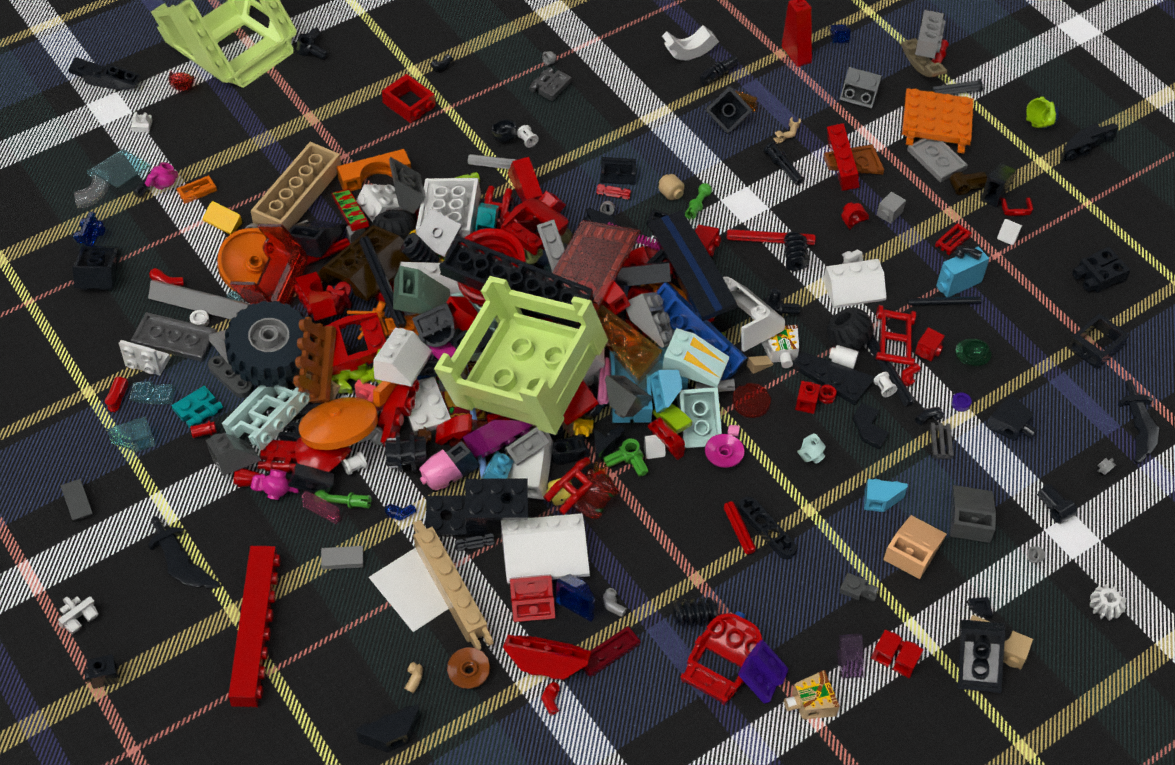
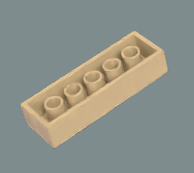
(297, 187)

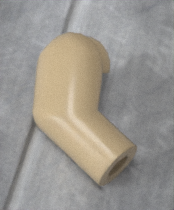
(416, 671)

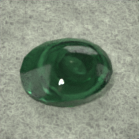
(973, 352)

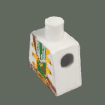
(783, 346)

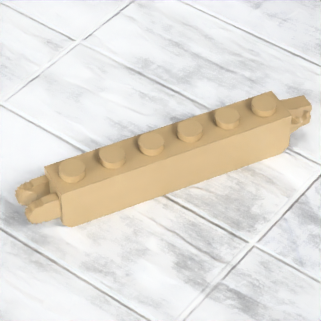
(450, 585)

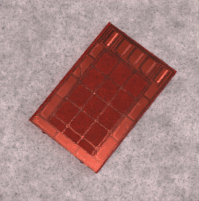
(596, 257)

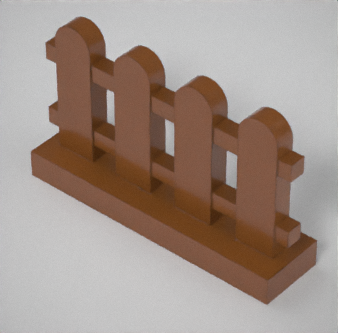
(322, 365)

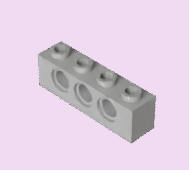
(930, 34)

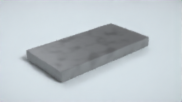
(173, 336)

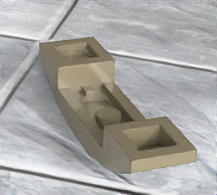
(921, 63)

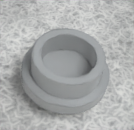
(1106, 465)

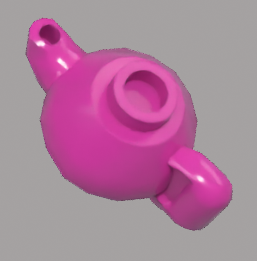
(162, 176)
(274, 484)

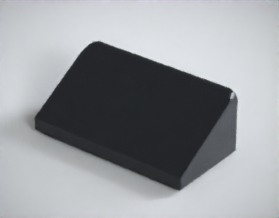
(310, 479)

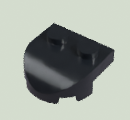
(436, 326)

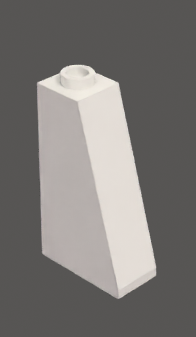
(536, 469)

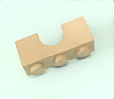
(1015, 648)

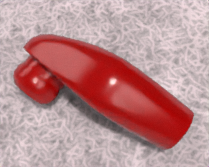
(156, 274)

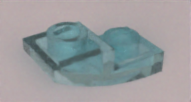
(152, 394)

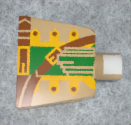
(813, 697)

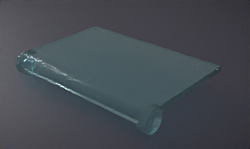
(119, 168)

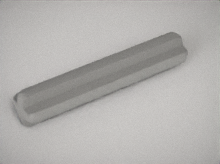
(489, 161)

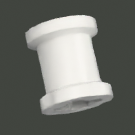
(527, 136)
(885, 384)
(354, 463)

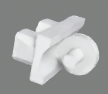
(70, 620)

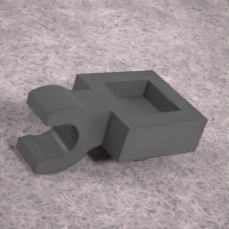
(855, 587)

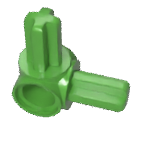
(633, 458)

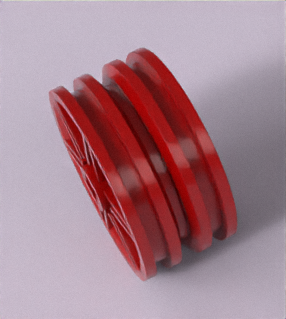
(499, 241)

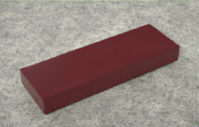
(611, 650)

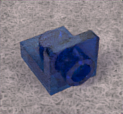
(840, 33)

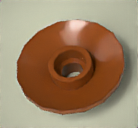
(465, 659)

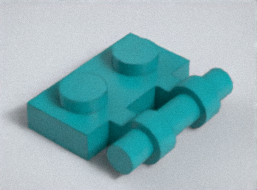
(195, 403)

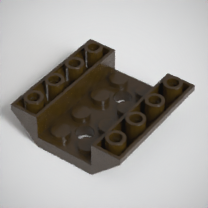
(354, 268)

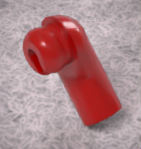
(549, 696)

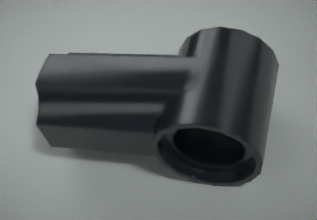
(1059, 507)

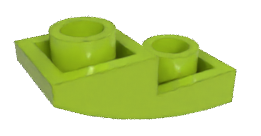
(674, 418)

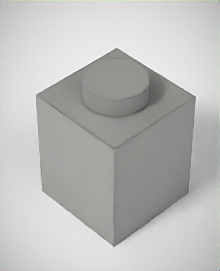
(891, 207)

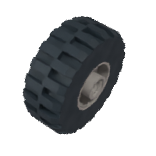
(264, 343)

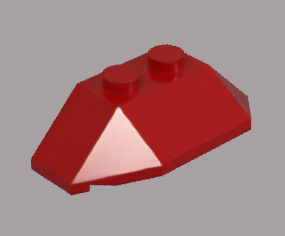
(546, 656)

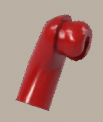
(907, 374)

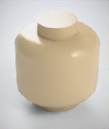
(671, 187)

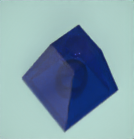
(576, 596)

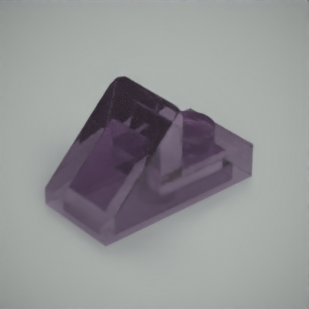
(850, 655)

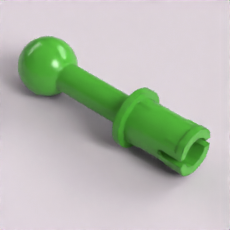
(696, 204)
(351, 500)

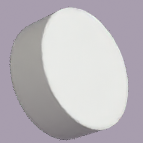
(199, 317)

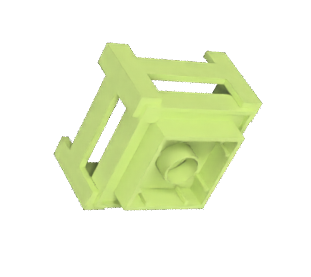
(529, 362)

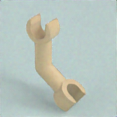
(793, 128)

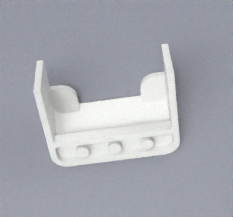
(766, 320)

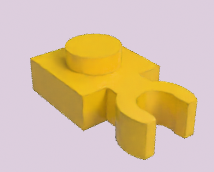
(583, 426)

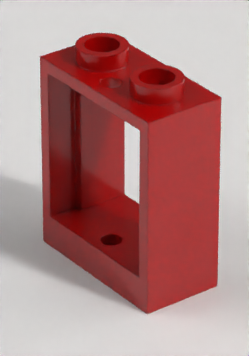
(393, 92)

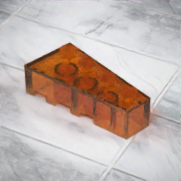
(629, 346)

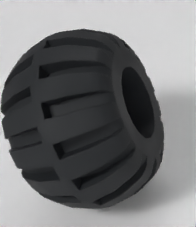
(395, 221)
(850, 328)

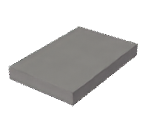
(937, 158)

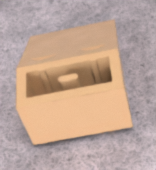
(914, 546)

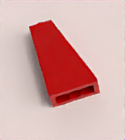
(798, 32)

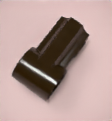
(963, 183)

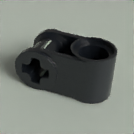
(569, 450)

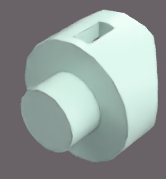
(811, 451)

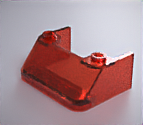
(284, 264)

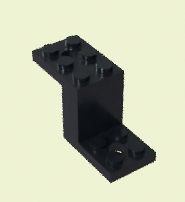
(479, 505)

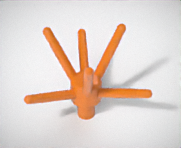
(381, 314)

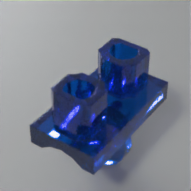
(90, 229)

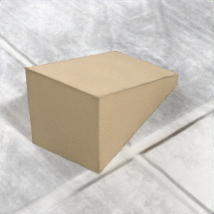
(758, 363)

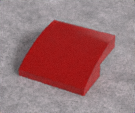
(532, 598)

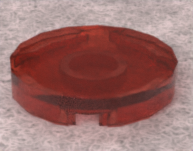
(751, 400)

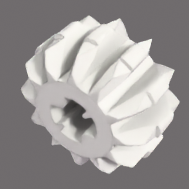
(1107, 602)

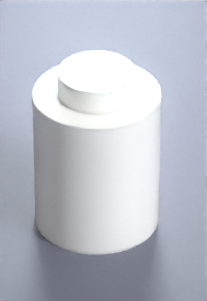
(844, 356)

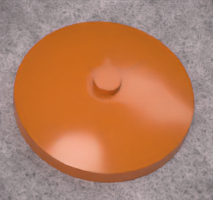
(242, 256)
(338, 423)

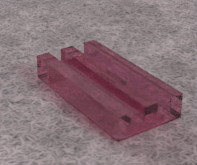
(320, 507)

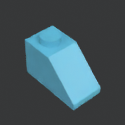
(665, 388)

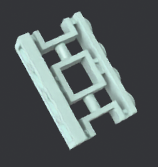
(256, 404)

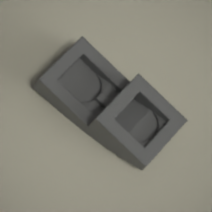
(76, 500)

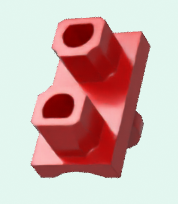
(340, 296)

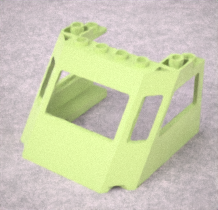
(198, 35)

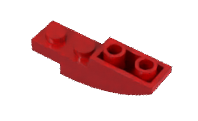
(397, 405)

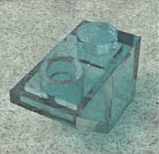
(132, 435)

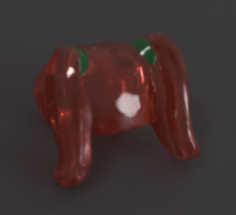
(597, 495)

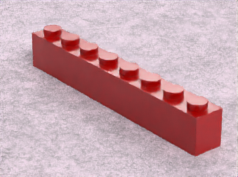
(253, 627)

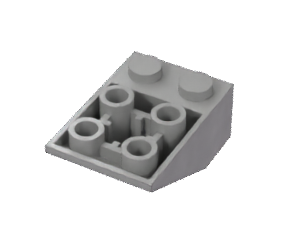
(648, 314)

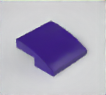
(763, 671)

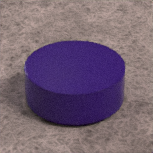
(961, 402)

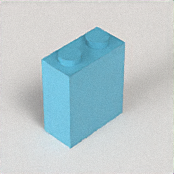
(961, 274)

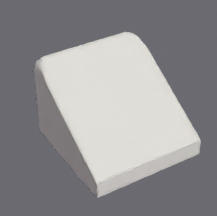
(1009, 232)
(653, 447)

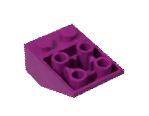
(494, 436)

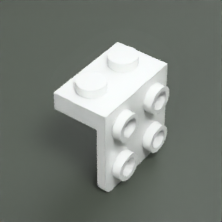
(377, 199)

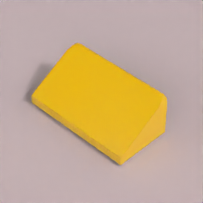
(222, 218)

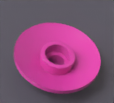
(724, 444)

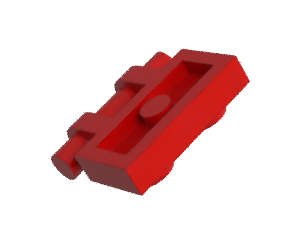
(278, 451)

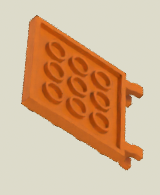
(937, 117)

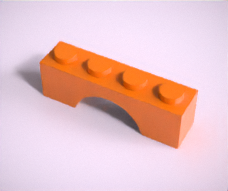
(354, 173)

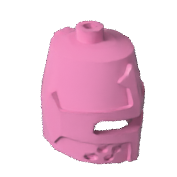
(439, 471)

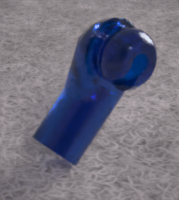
(399, 513)

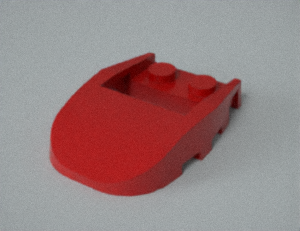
(544, 213)
(373, 336)
(729, 638)

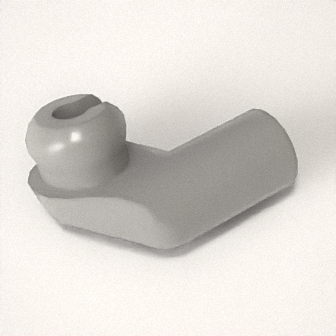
(610, 603)

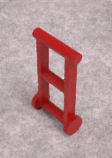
(881, 315)

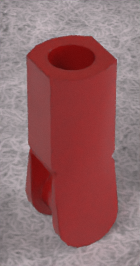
(116, 393)

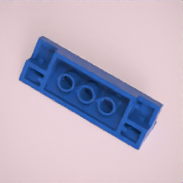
(685, 318)

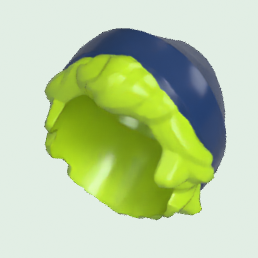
(1042, 113)

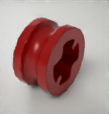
(827, 399)

